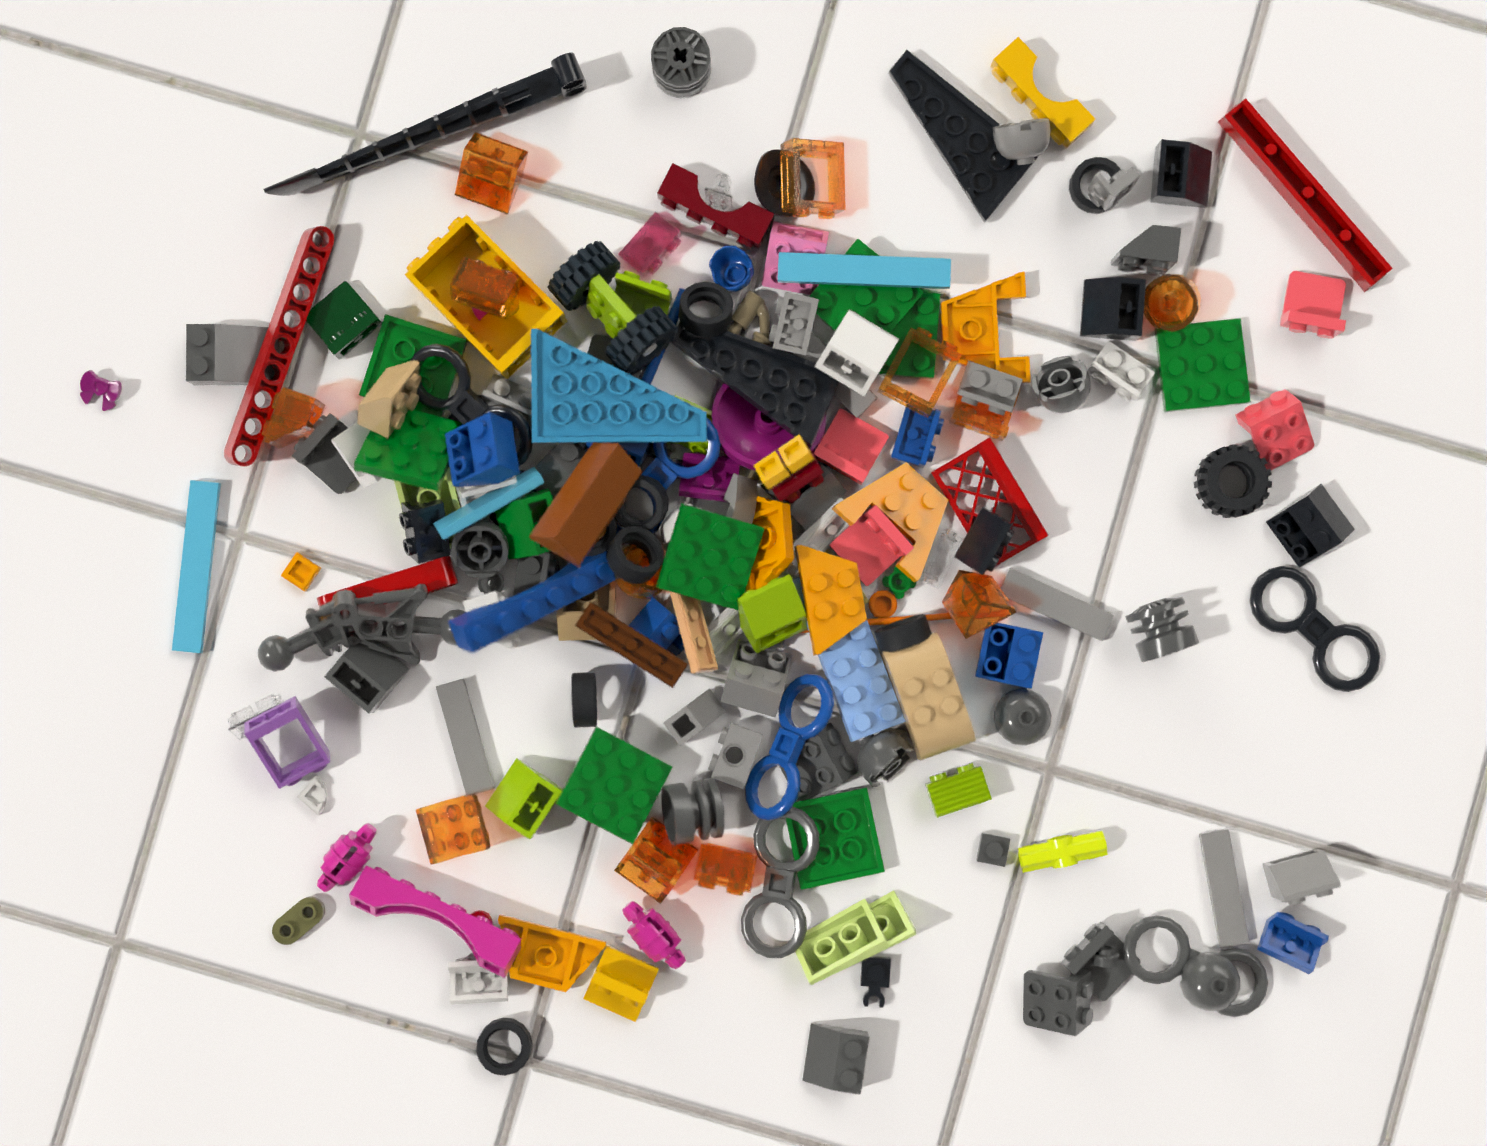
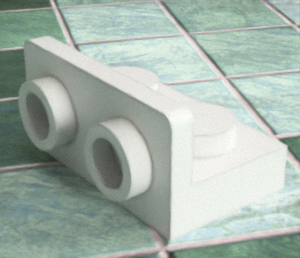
(1121, 372)

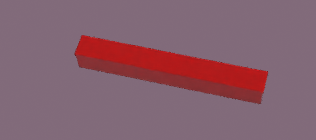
(1305, 195)

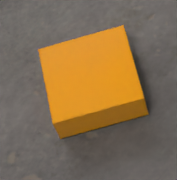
(301, 571)

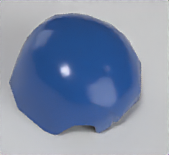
(731, 268)

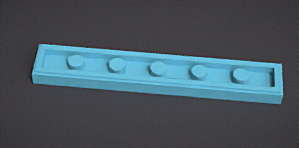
(864, 270)
(196, 566)

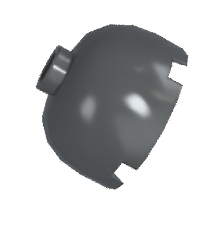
(1062, 384)
(480, 549)
(1022, 717)
(882, 756)
(1210, 981)

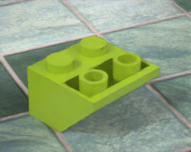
(771, 613)
(524, 798)

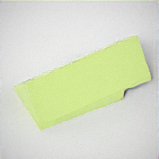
(854, 936)

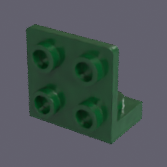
(342, 320)

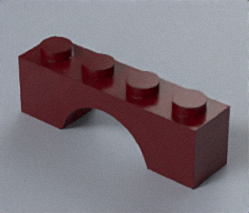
(746, 224)

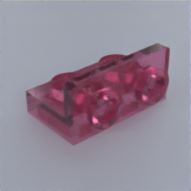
(650, 245)

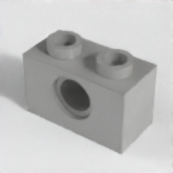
(735, 773)

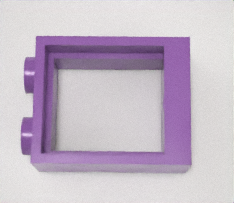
(270, 721)

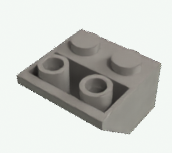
(756, 679)
(1301, 876)

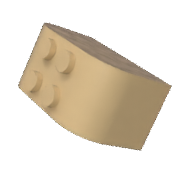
(929, 698)

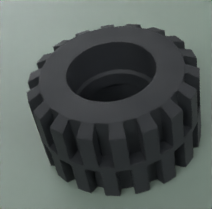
(1255, 474)

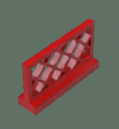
(1009, 487)

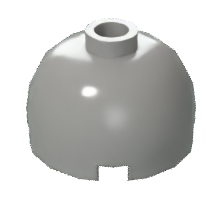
(1023, 139)

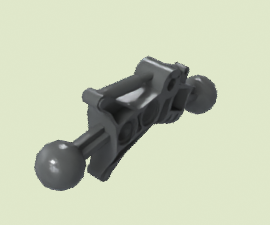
(330, 629)

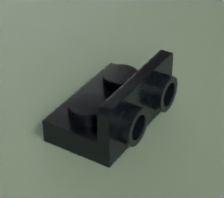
(422, 538)

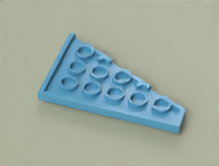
(595, 402)

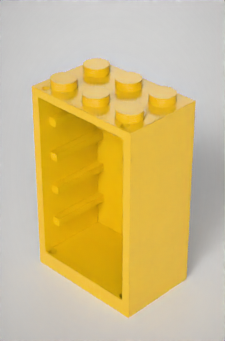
(499, 340)

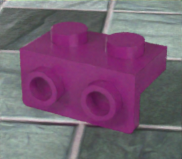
(711, 484)

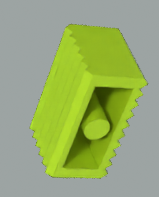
(957, 790)

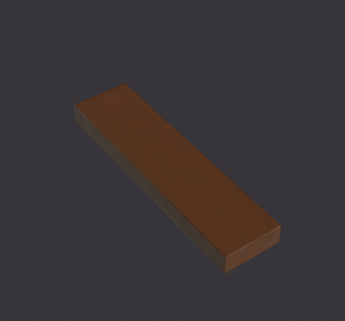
(631, 644)

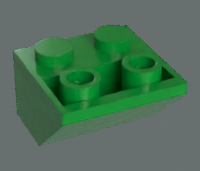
(519, 521)

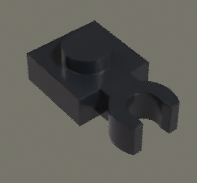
(874, 975)

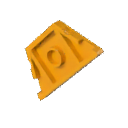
(776, 543)
(830, 596)
(549, 954)

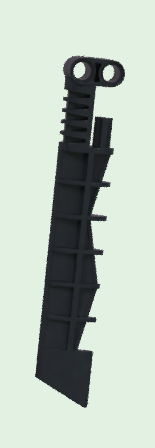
(561, 79)

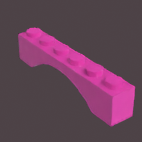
(383, 895)

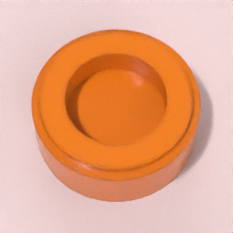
(882, 604)

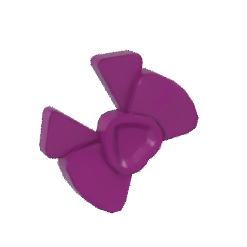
(92, 384)

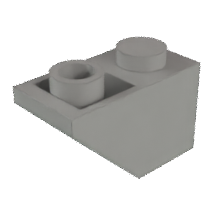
(694, 717)

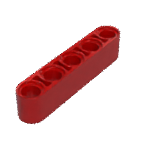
(434, 574)

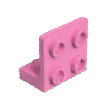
(791, 240)

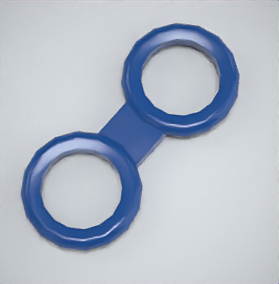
(667, 471)
(788, 746)

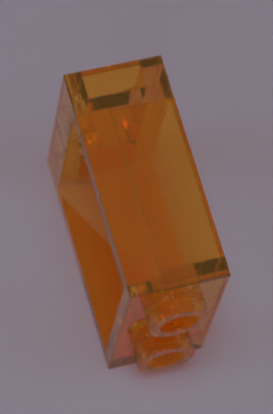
(790, 177)
(902, 396)

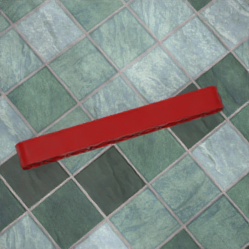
(289, 335)

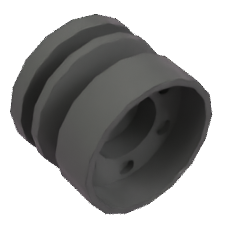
(681, 78)
(1162, 629)
(698, 810)

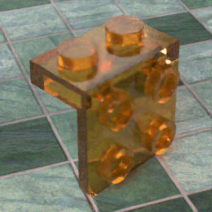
(453, 828)

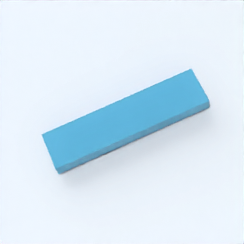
(488, 504)

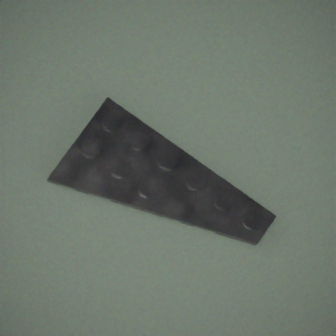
(959, 133)
(771, 380)

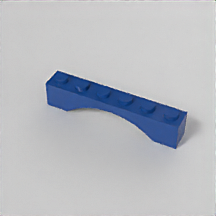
(497, 620)

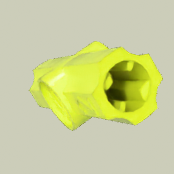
(1062, 851)

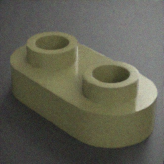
(298, 921)

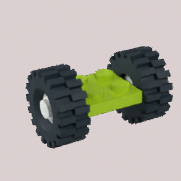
(586, 282)

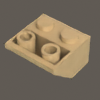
(390, 399)

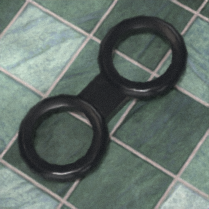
(465, 402)
(1315, 629)

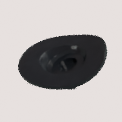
(768, 182)

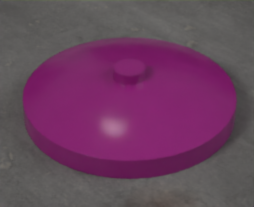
(746, 431)

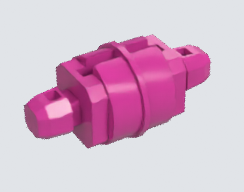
(341, 853)
(654, 935)

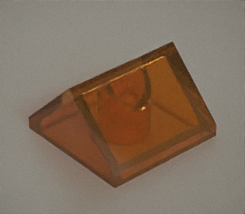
(976, 602)

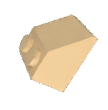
(569, 615)

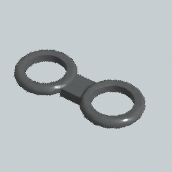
(779, 886)
(1184, 954)

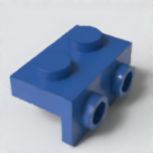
(916, 437)
(1292, 941)

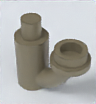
(745, 314)

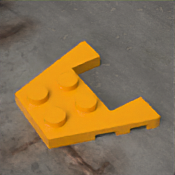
(972, 325)
(909, 504)

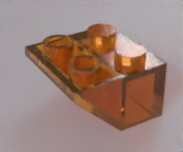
(490, 172)
(486, 288)
(292, 418)
(654, 862)
(725, 868)

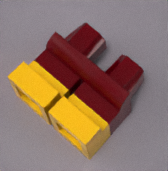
(793, 473)

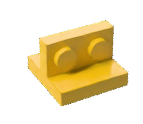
(621, 983)

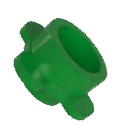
(898, 590)

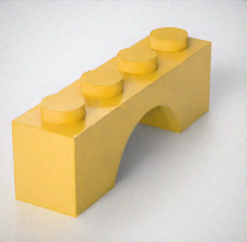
(1015, 68)

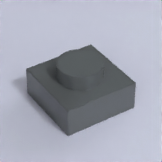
(993, 849)

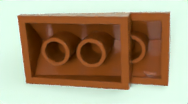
(587, 502)

